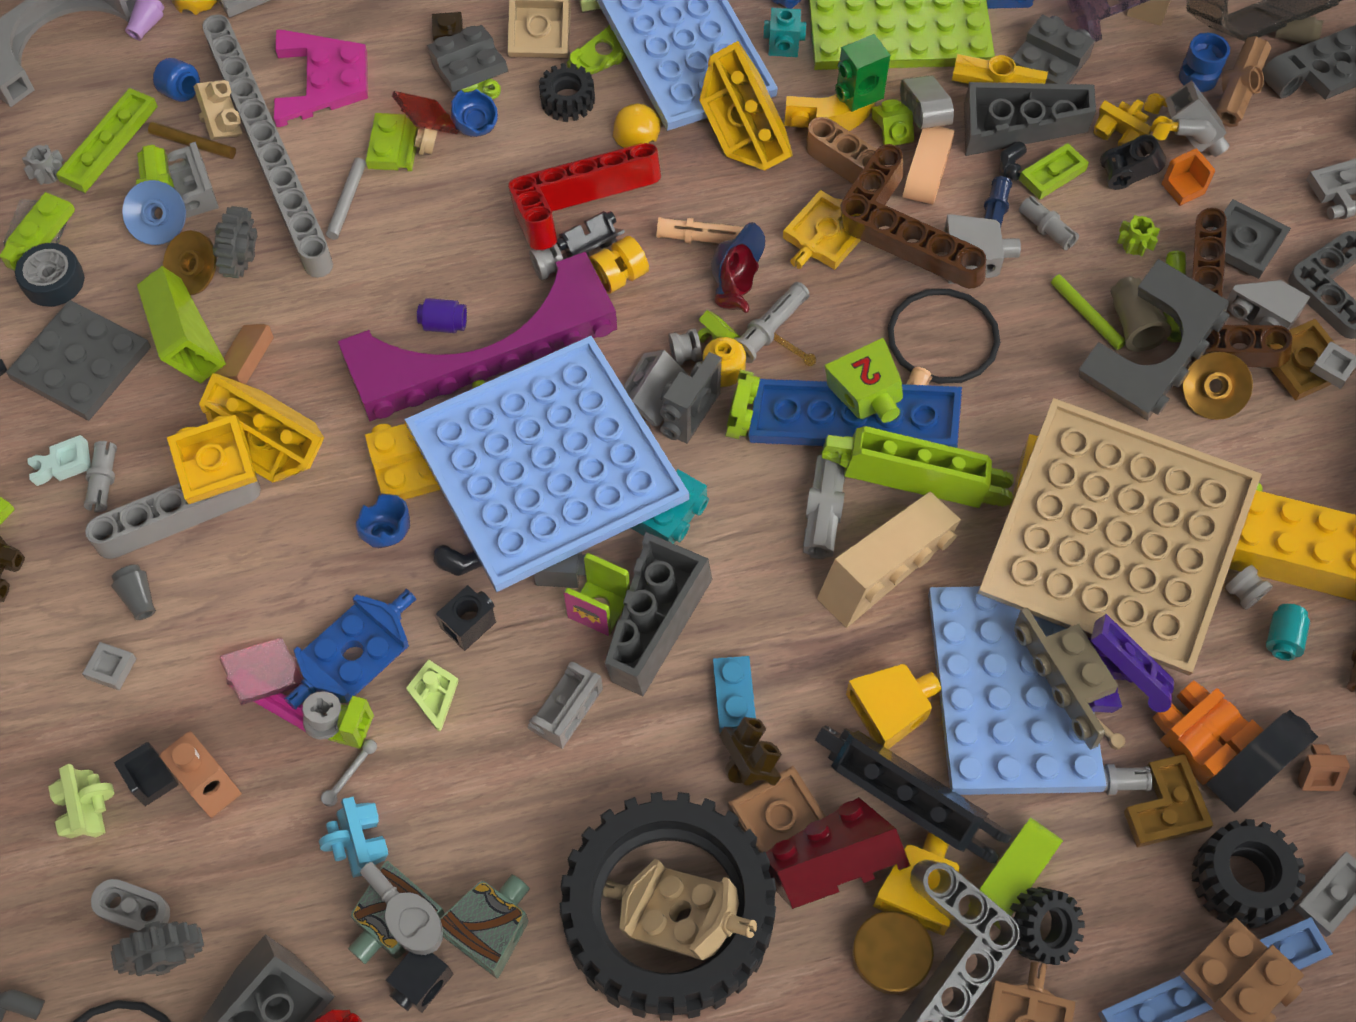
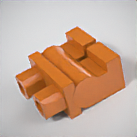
(1208, 733)

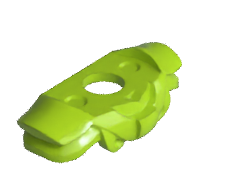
(591, 59)

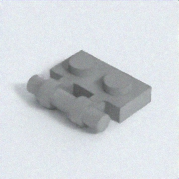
(1336, 184)

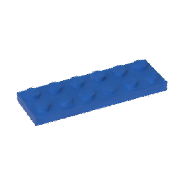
(810, 411)

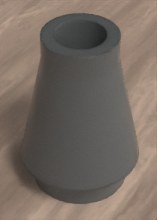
(134, 590)

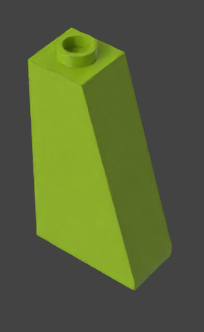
(178, 327)

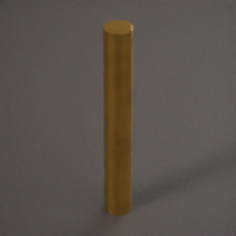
(187, 138)

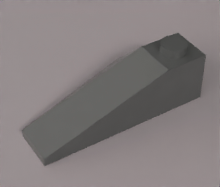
(270, 987)

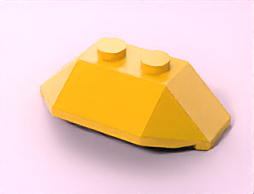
(743, 110)
(277, 435)

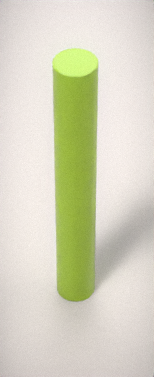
(1088, 312)

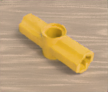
(996, 70)

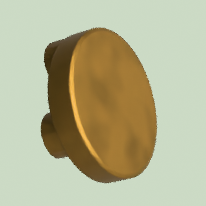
(892, 952)

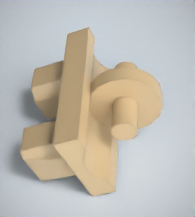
(218, 109)

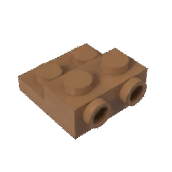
(1243, 976)

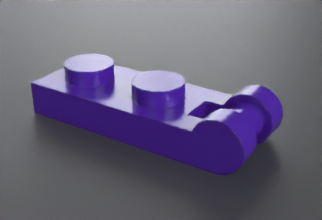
(1133, 663)

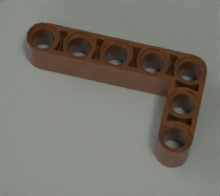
(903, 227)
(1212, 272)

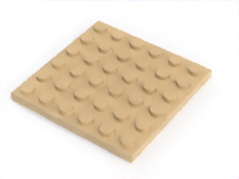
(1121, 531)

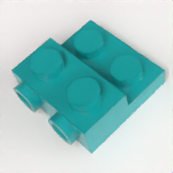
(674, 523)

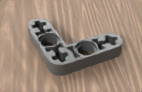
(1323, 277)

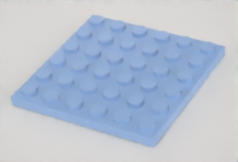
(545, 462)

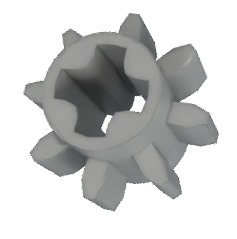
(42, 164)

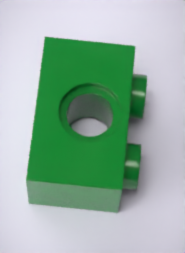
(862, 72)

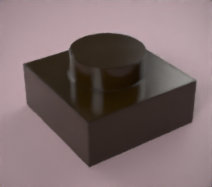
(446, 24)

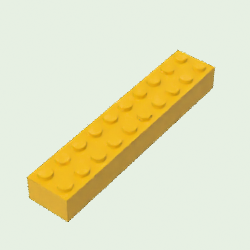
(1287, 541)

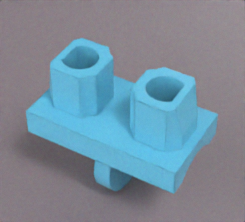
(352, 821)

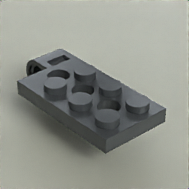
(1289, 70)

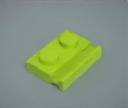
(392, 142)

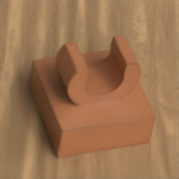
(1323, 770)

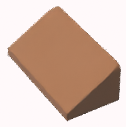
(246, 352)

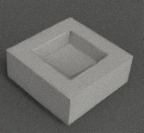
(1335, 365)
(109, 666)

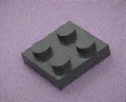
(1251, 238)

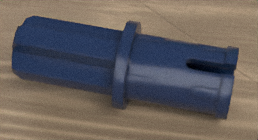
(996, 204)

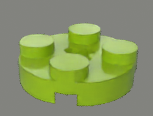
(739, 416)

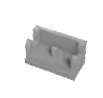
(192, 180)
(567, 705)

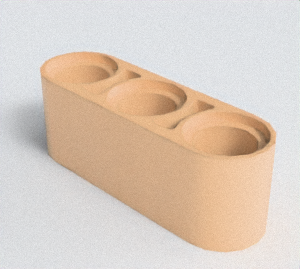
(928, 164)

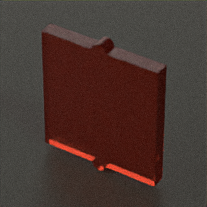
(425, 112)

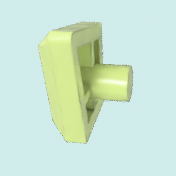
(433, 692)

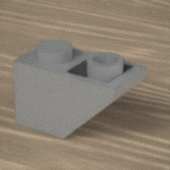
(1267, 303)

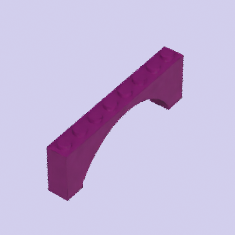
(400, 378)

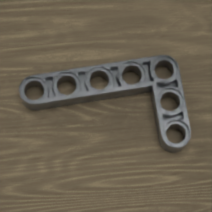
(974, 940)

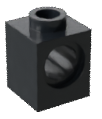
(467, 631)
(418, 980)

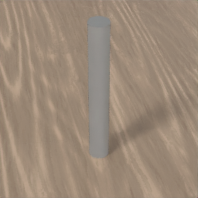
(345, 199)

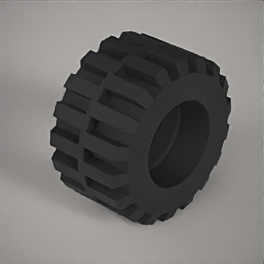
(1271, 856)

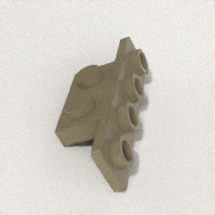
(1071, 670)

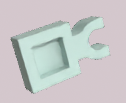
(64, 461)

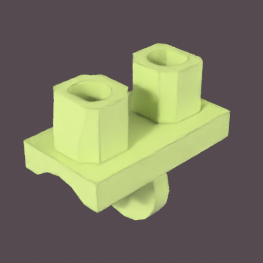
(84, 802)

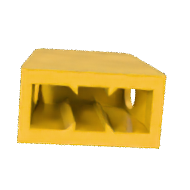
(892, 702)
(899, 894)

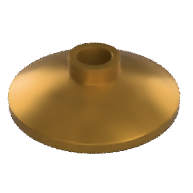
(191, 259)
(1234, 389)

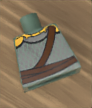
(370, 917)
(488, 923)

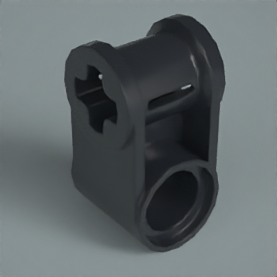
(1132, 161)

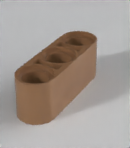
(838, 148)

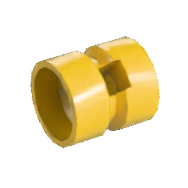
(621, 263)

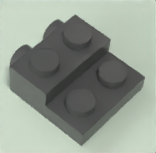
(1055, 49)
(466, 58)
(690, 398)

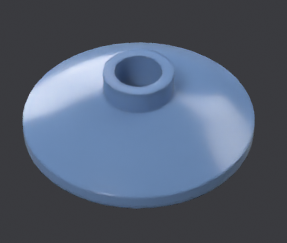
(140, 212)

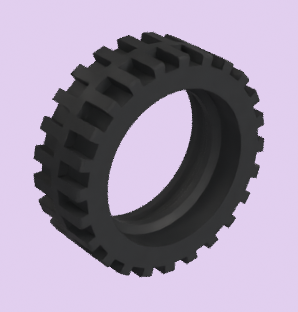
(654, 822)

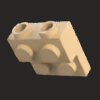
(539, 28)

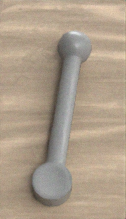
(329, 797)

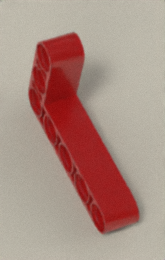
(578, 182)

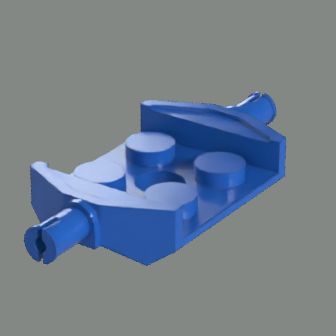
(366, 625)

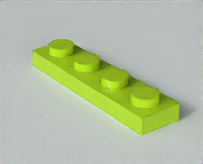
(107, 140)

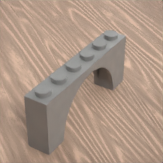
(23, 21)

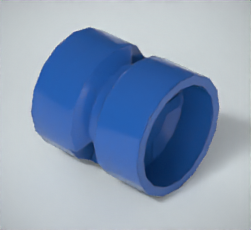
(1204, 61)

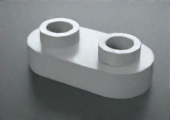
(133, 905)

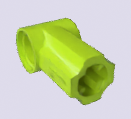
(153, 165)

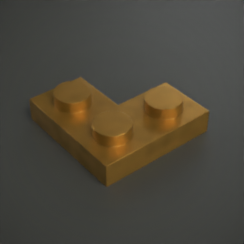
(1176, 811)

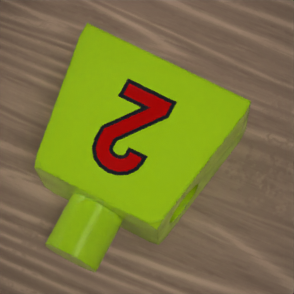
(867, 381)

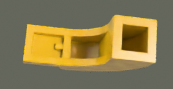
(803, 110)

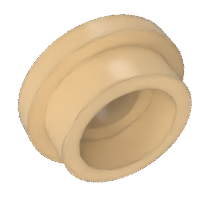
(425, 140)

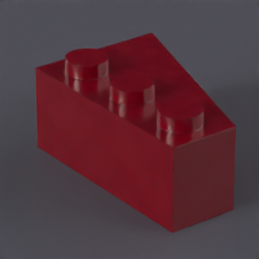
(833, 852)

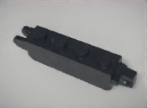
(911, 791)

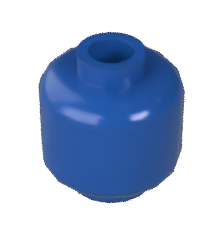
(175, 79)

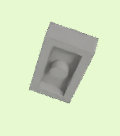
(1331, 896)

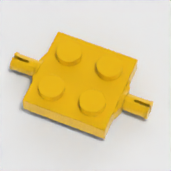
(820, 232)

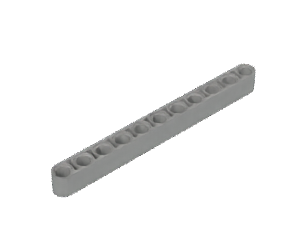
(268, 147)

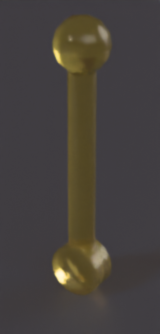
(809, 359)

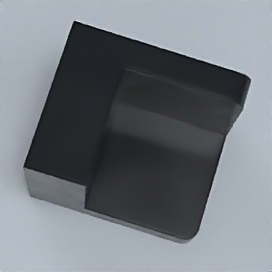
(146, 774)

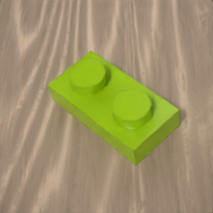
(1053, 171)

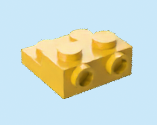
(212, 458)
(399, 462)

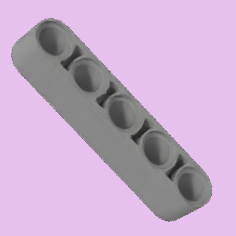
(159, 520)

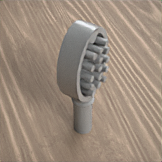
(407, 915)

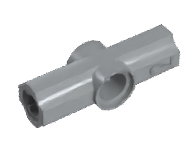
(824, 509)

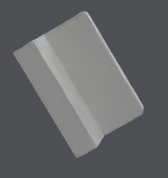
(648, 381)

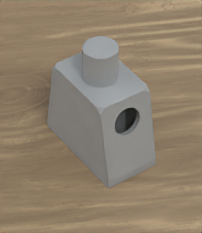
(987, 236)

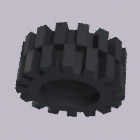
(567, 79)
(1063, 925)

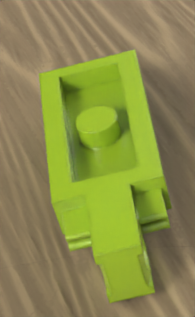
(37, 227)

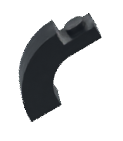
(1262, 760)

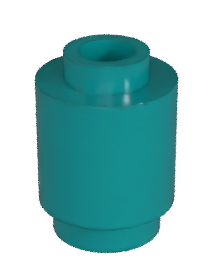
(1288, 632)

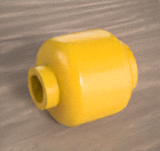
(732, 360)

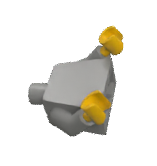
(1191, 118)

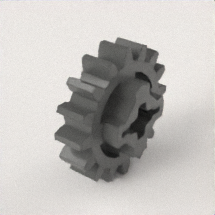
(235, 242)
(157, 948)

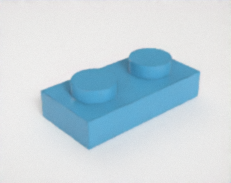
(733, 690)

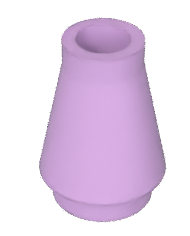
(144, 17)

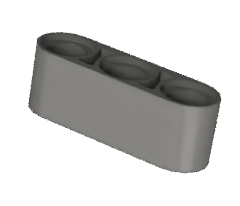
(927, 101)

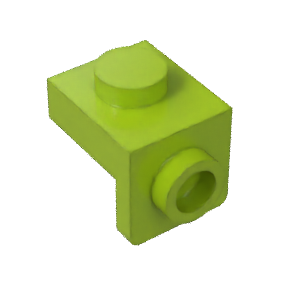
(895, 122)

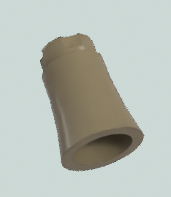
(1141, 321)

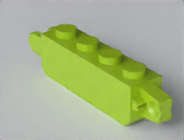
(920, 467)

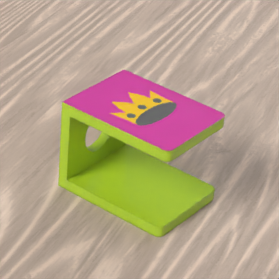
(603, 581)

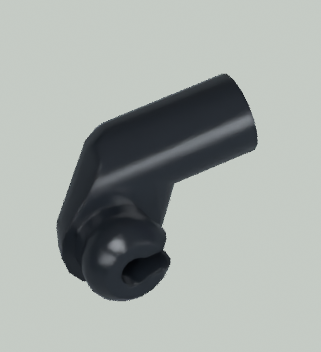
(1008, 158)
(455, 562)

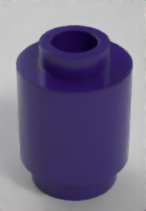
(442, 315)

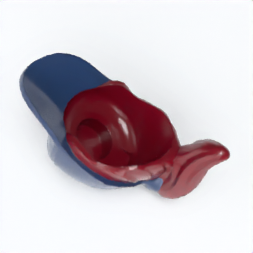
(735, 267)

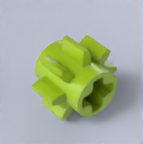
(1138, 235)

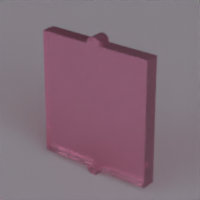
(261, 671)

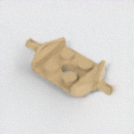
(660, 894)

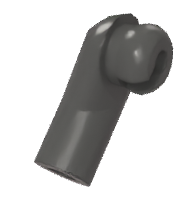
(20, 1003)

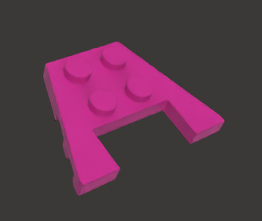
(334, 74)

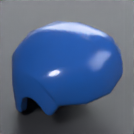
(473, 113)
(384, 522)

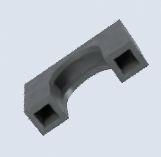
(1145, 386)

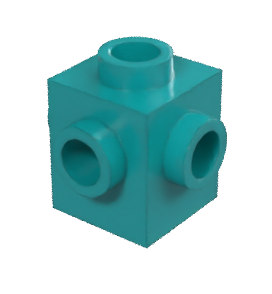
(784, 32)

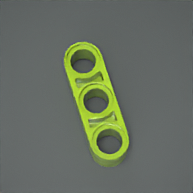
(1020, 865)

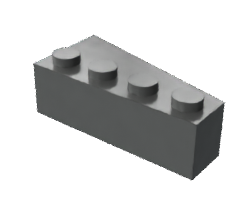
(1024, 112)
(655, 611)

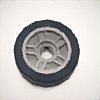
(49, 274)

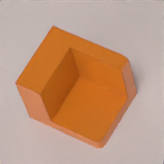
(1188, 176)

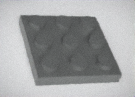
(78, 360)

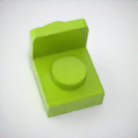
(353, 723)

